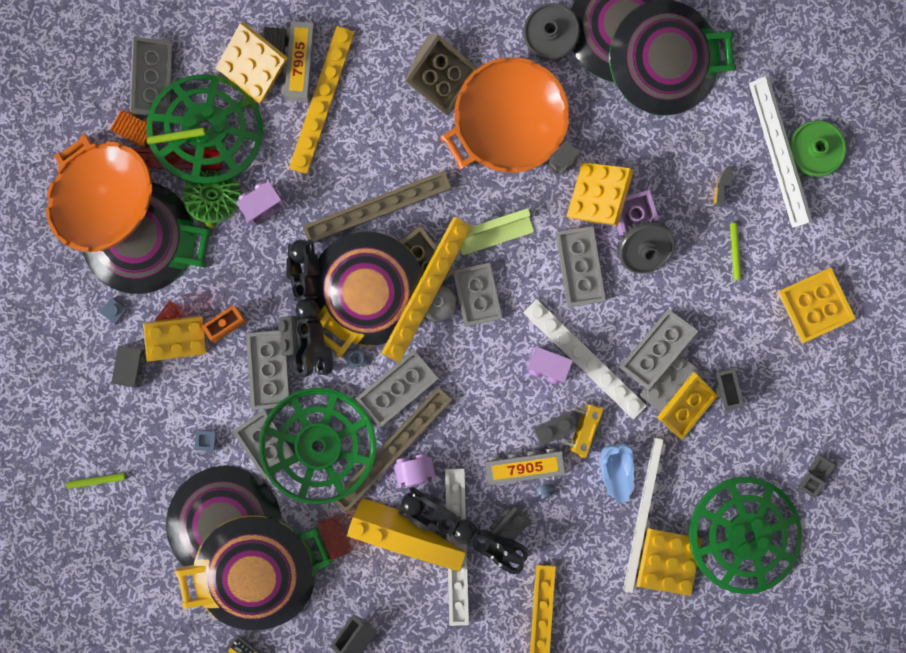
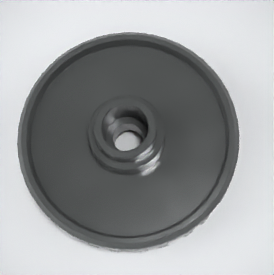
(558, 43)
(646, 247)

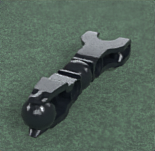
(311, 347)
(498, 549)

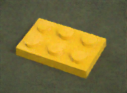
(174, 338)
(687, 406)

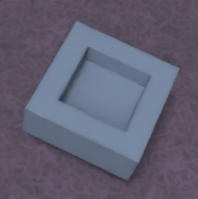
(113, 310)
(205, 440)

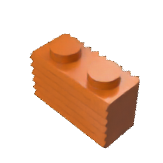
(132, 128)
(224, 324)

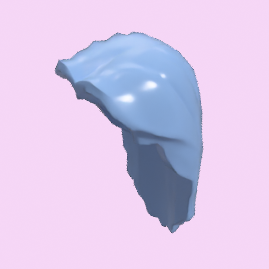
(618, 471)

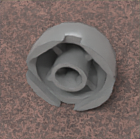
(442, 306)

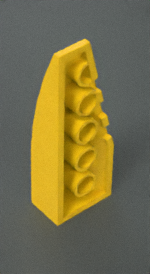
(387, 529)

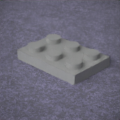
(477, 294)
(670, 384)
(248, 436)

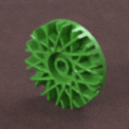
(831, 146)
(212, 202)

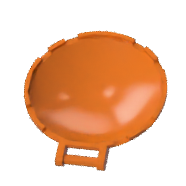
(509, 116)
(97, 195)

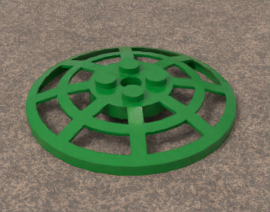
(214, 136)
(317, 432)
(736, 531)

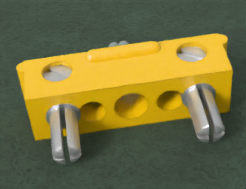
(587, 426)

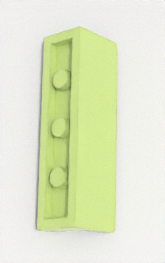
(497, 231)

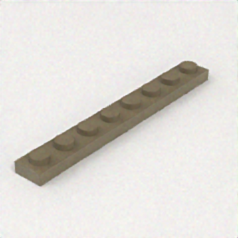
(377, 207)
(397, 445)

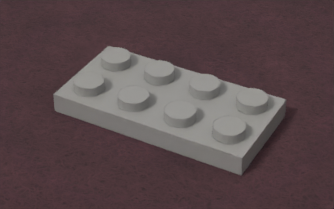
(150, 74)
(580, 266)
(659, 350)
(266, 370)
(396, 388)

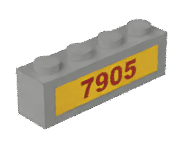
(299, 61)
(524, 467)

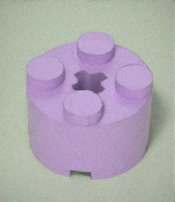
(414, 471)

